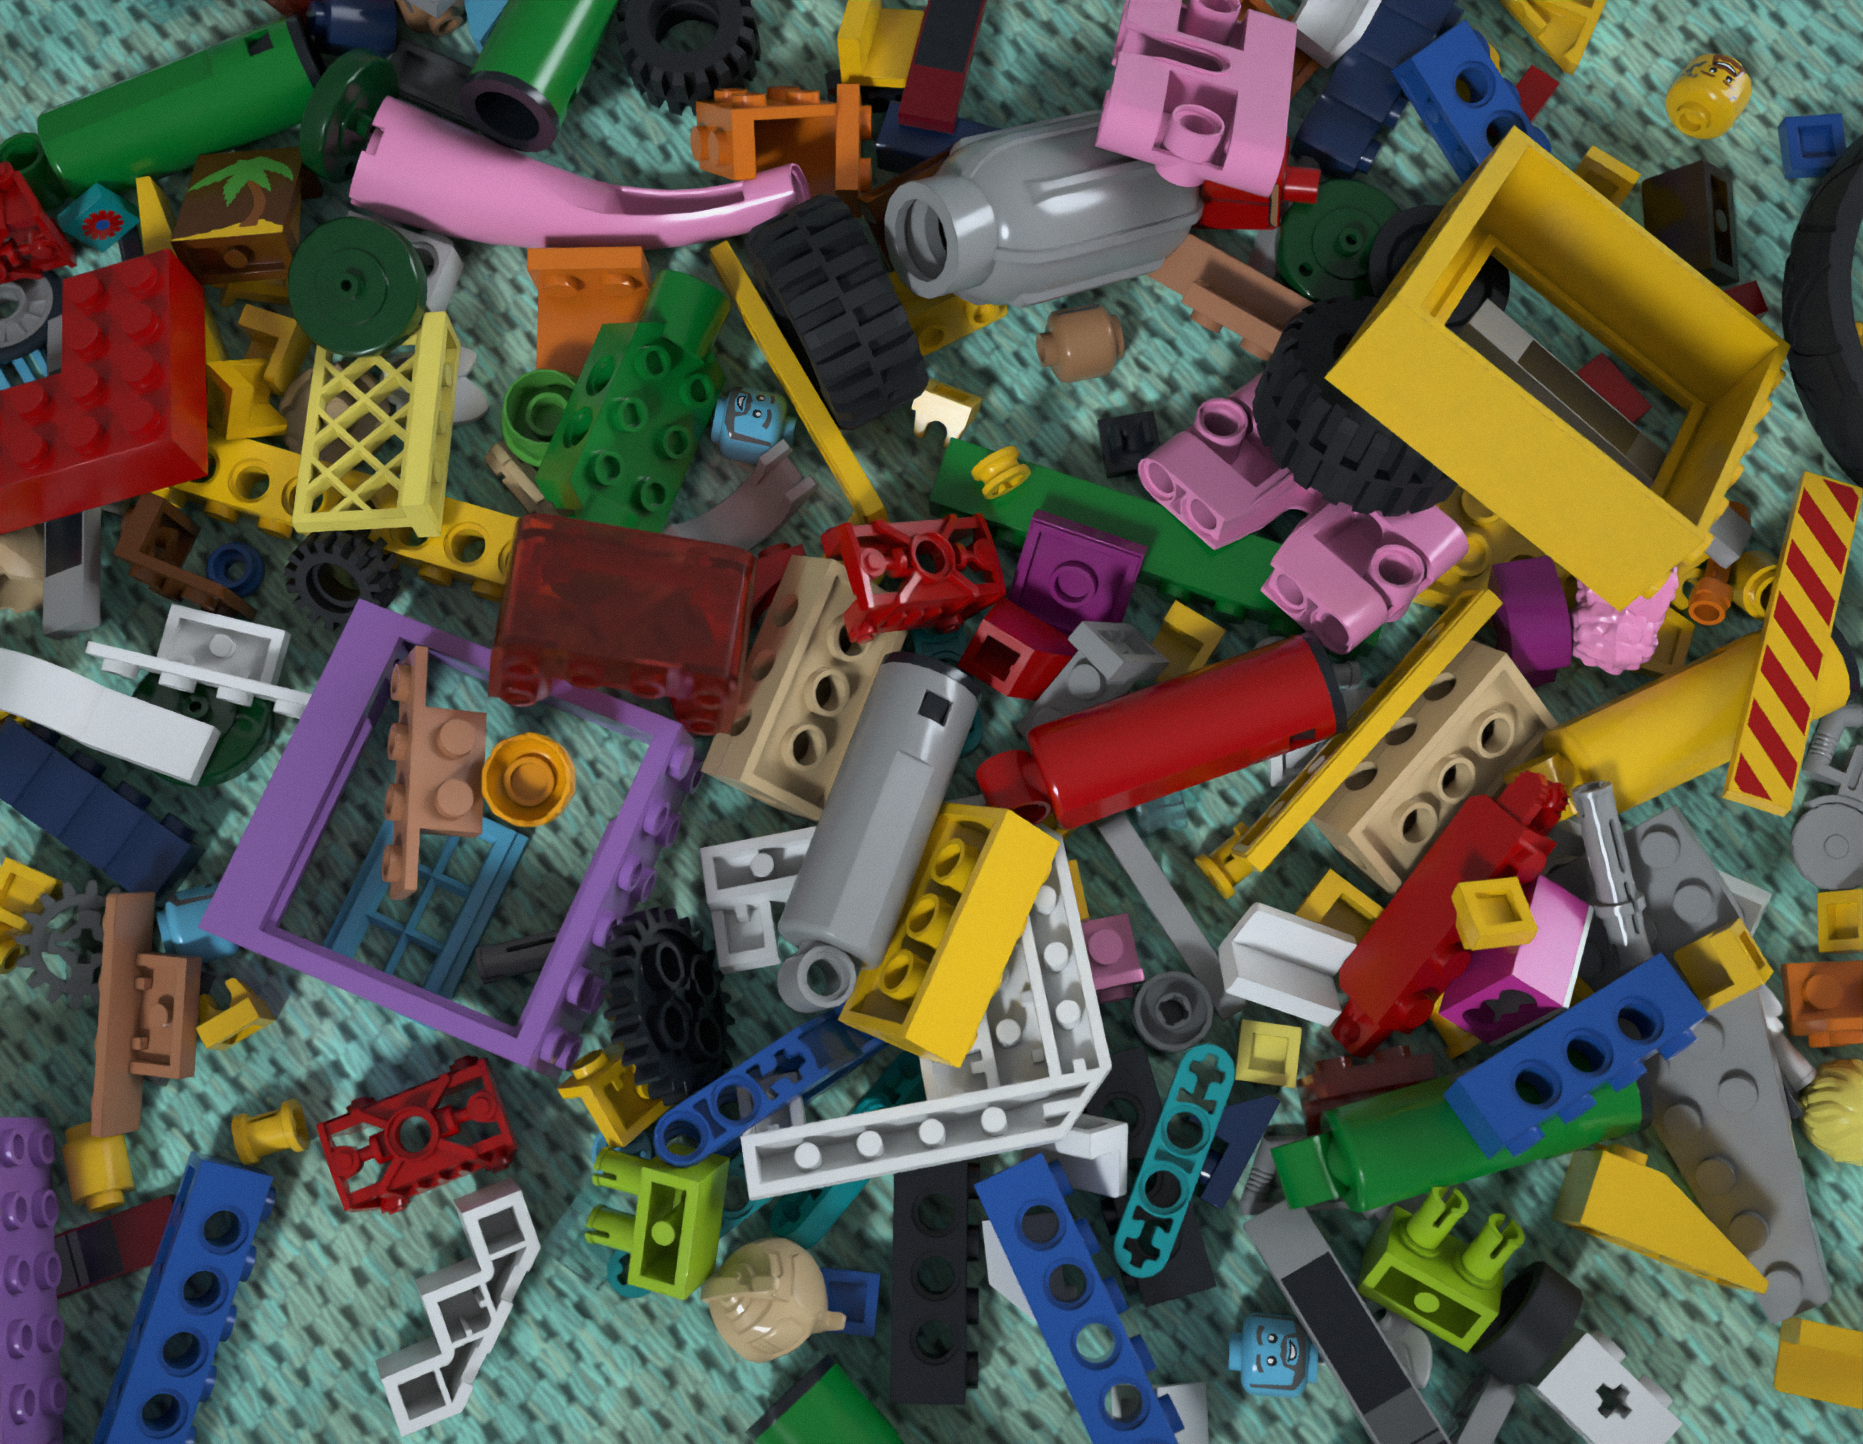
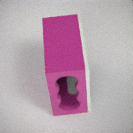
(1526, 983)

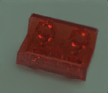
(1341, 1083)

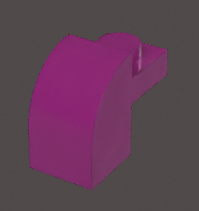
(1533, 618)

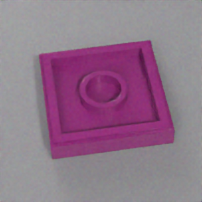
(1074, 573)

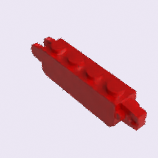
(1415, 941)

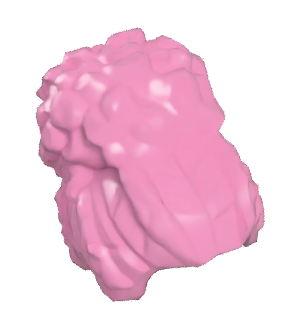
(1617, 638)

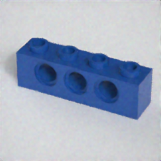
(1454, 124)
(1647, 996)

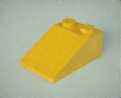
(1643, 1210)

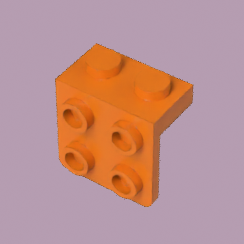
(725, 125)
(823, 147)

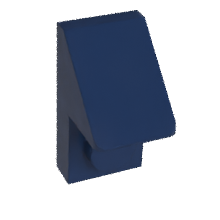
(1240, 1131)

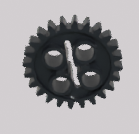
(667, 1004)

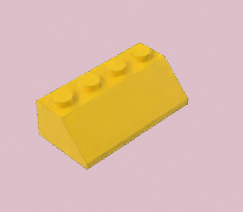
(954, 933)

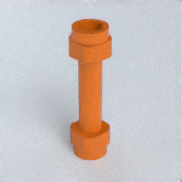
(1712, 594)

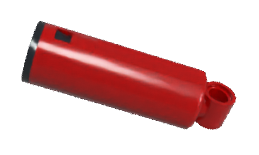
(1170, 735)

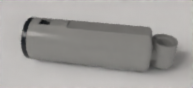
(875, 826)

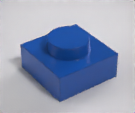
(1810, 144)
(854, 1295)

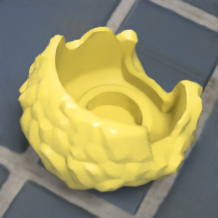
(1835, 1110)

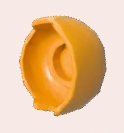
(528, 779)

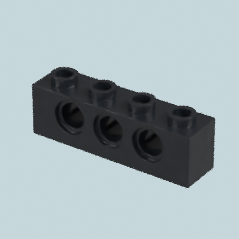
(1188, 1264)
(915, 1373)

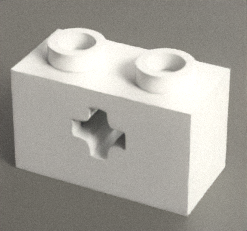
(1570, 1386)

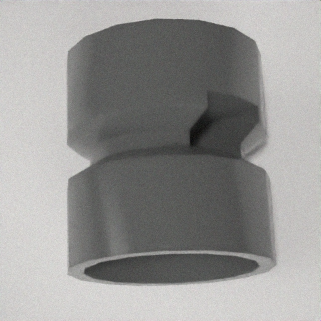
(1171, 1012)

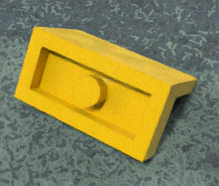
(877, 43)
(1820, 1362)

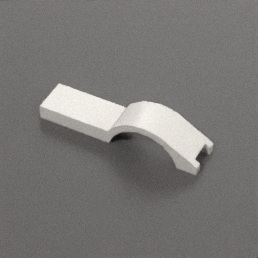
(105, 717)

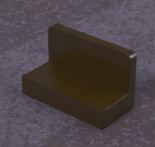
(1695, 218)

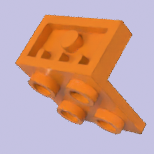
(579, 294)
(1824, 1002)

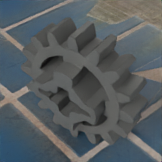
(78, 970)

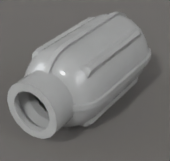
(1035, 217)

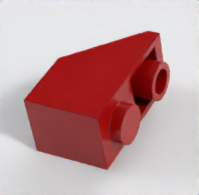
(1016, 652)

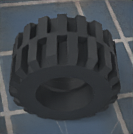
(692, 74)

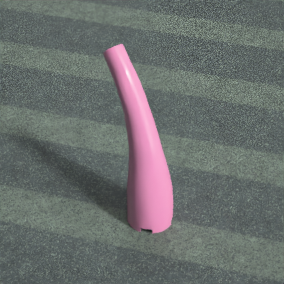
(483, 192)

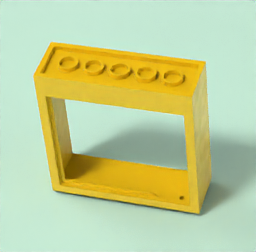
(1509, 444)

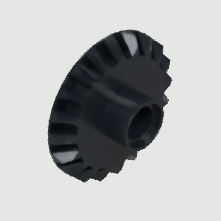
(1397, 242)

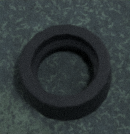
(1531, 1323)

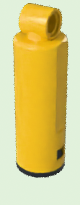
(1673, 725)

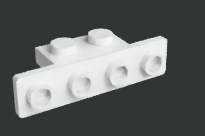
(214, 652)

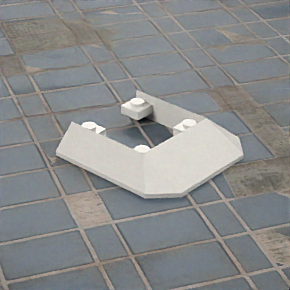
(1019, 1085)

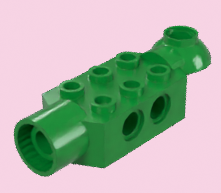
(639, 409)

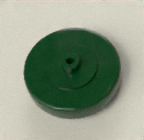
(342, 113)
(1326, 244)
(357, 287)
(242, 728)

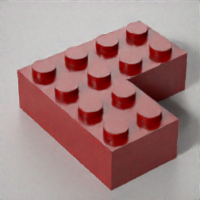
(126, 400)

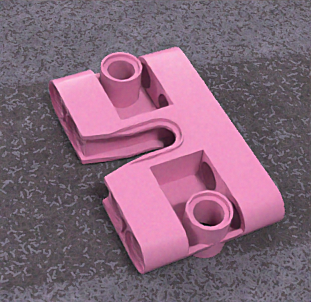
(1201, 92)
(1338, 566)

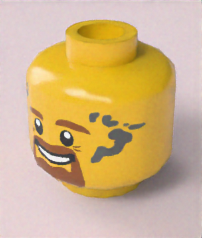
(1709, 93)

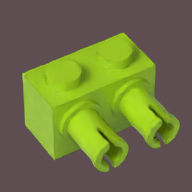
(675, 1220)
(1432, 1275)

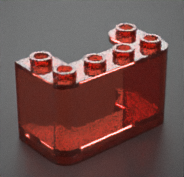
(624, 615)

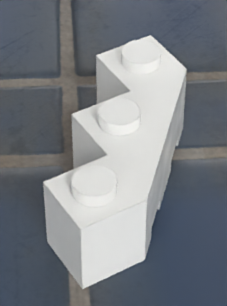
(464, 1308)

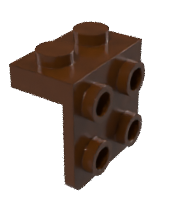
(156, 546)

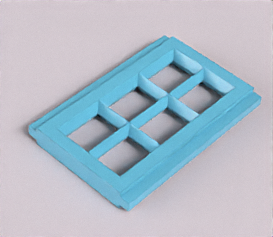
(469, 925)

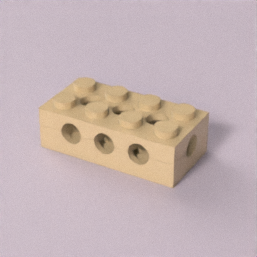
(800, 693)
(1441, 751)

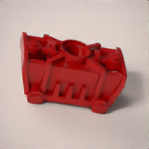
(28, 236)
(923, 597)
(435, 1164)

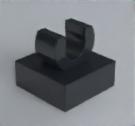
(1127, 441)

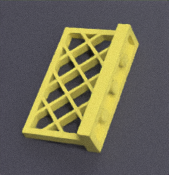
(425, 440)

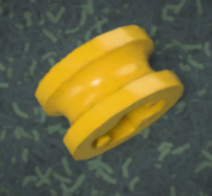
(1001, 472)

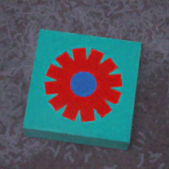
(99, 217)

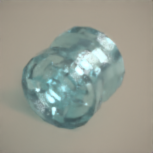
(1161, 814)

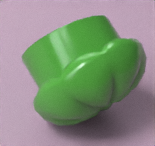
(534, 411)

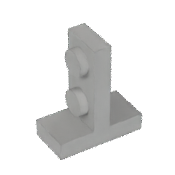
(1103, 668)

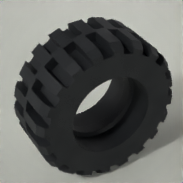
(837, 310)
(1326, 434)

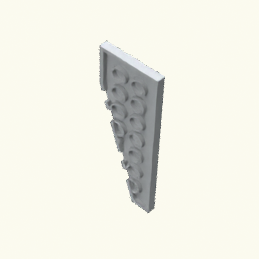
(1723, 1096)

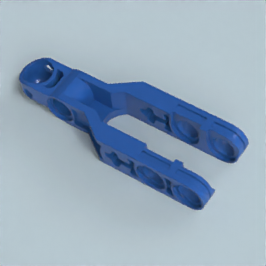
(817, 1050)

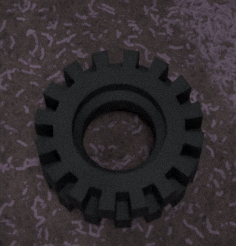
(353, 553)

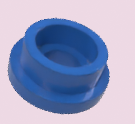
(231, 553)

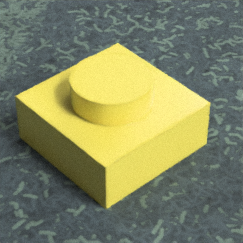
(1267, 1053)

